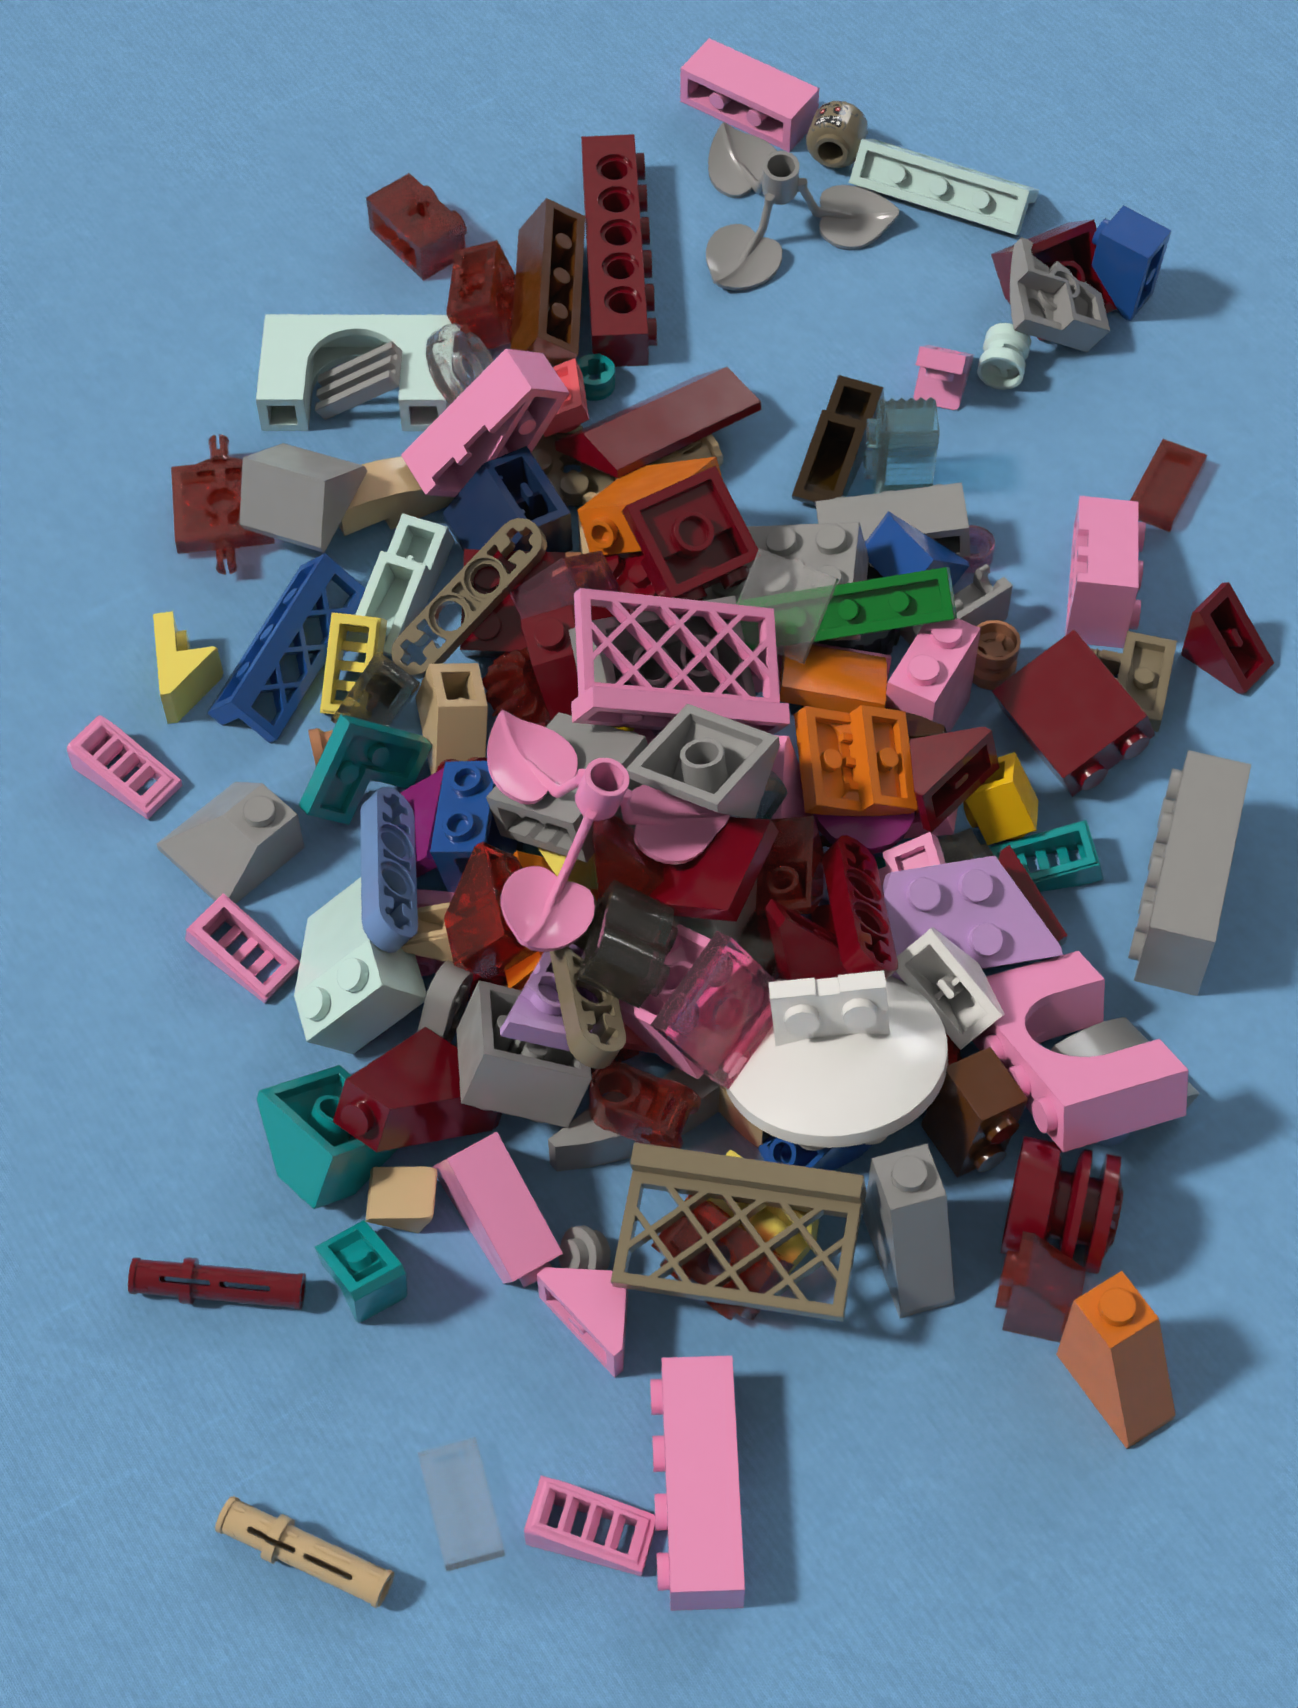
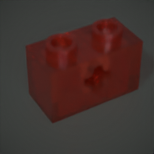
(416, 225)

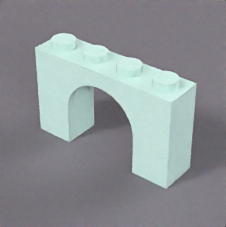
(305, 346)

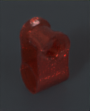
(646, 1108)

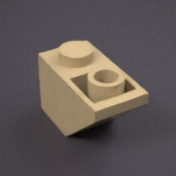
(453, 712)

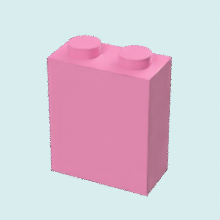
(936, 672)

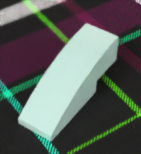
(404, 576)

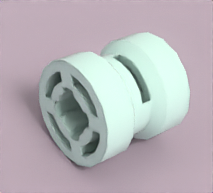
(1006, 351)

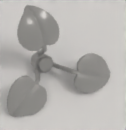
(745, 162)

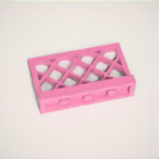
(653, 707)

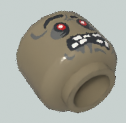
(836, 134)

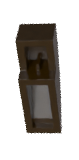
(838, 442)

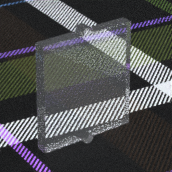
(798, 600)

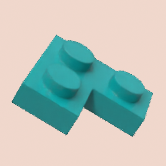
(352, 758)

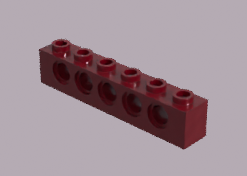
(615, 250)

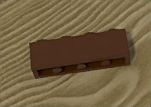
(549, 283)

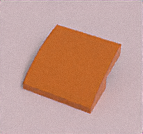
(834, 680)
(855, 761)

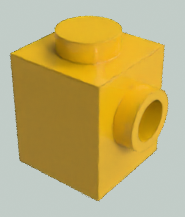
(1004, 804)

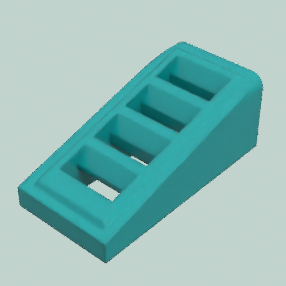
(1058, 841)

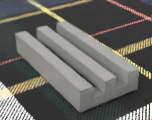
(359, 380)

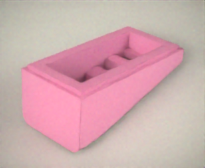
(99, 745)
(223, 911)
(576, 1499)

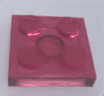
(719, 1010)

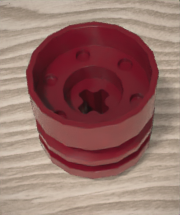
(1063, 1202)

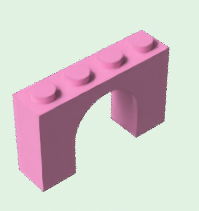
(1077, 1096)

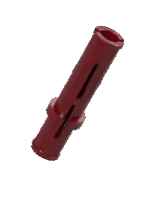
(150, 1275)

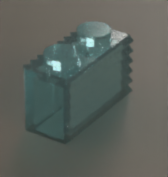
(902, 444)

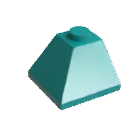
(306, 1146)

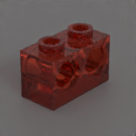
(482, 293)

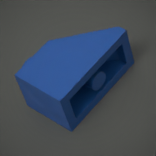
(1129, 258)

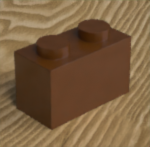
(975, 1113)

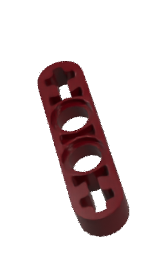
(858, 908)

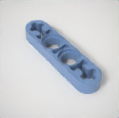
(388, 870)

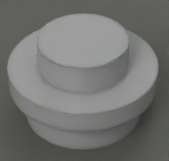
(584, 1249)

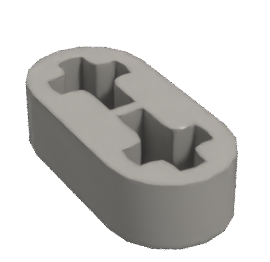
(446, 1000)

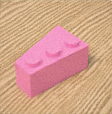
(492, 417)

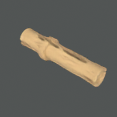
(284, 1542)

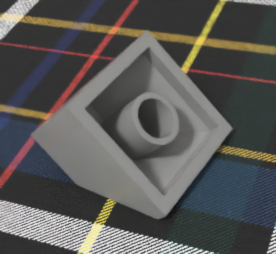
(235, 840)

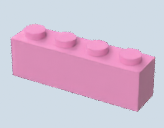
(701, 1484)

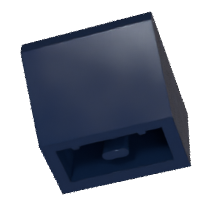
(504, 491)

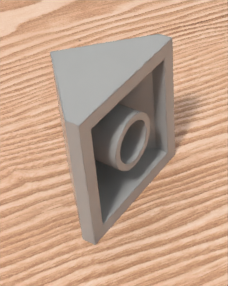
(297, 494)
(709, 762)

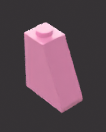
(499, 1210)

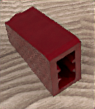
(410, 1097)

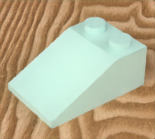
(346, 983)

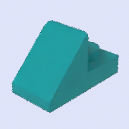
(364, 1270)

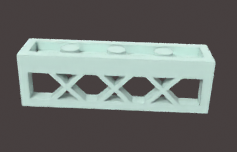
(942, 185)

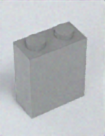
(553, 820)

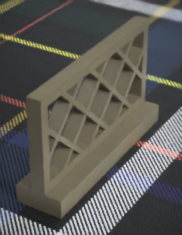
(749, 1182)

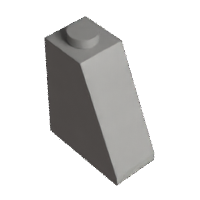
(910, 1229)

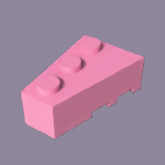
(1105, 571)

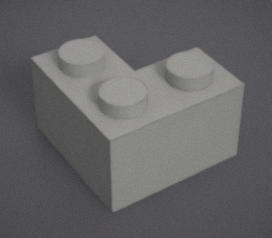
(513, 1073)

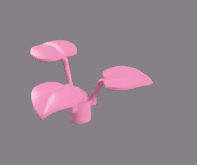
(533, 760)

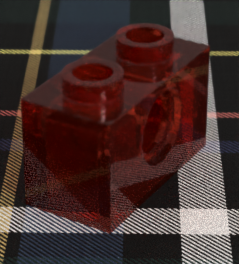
(757, 1278)

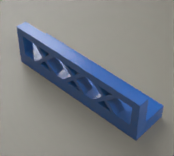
(273, 643)

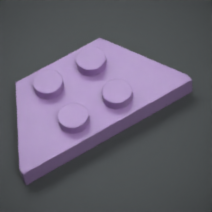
(972, 907)

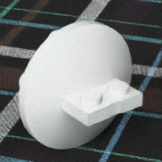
(843, 1061)

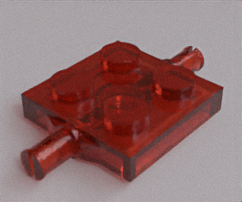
(209, 507)

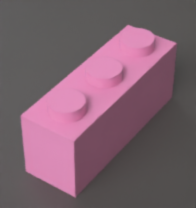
(748, 94)

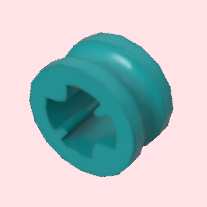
(597, 365)

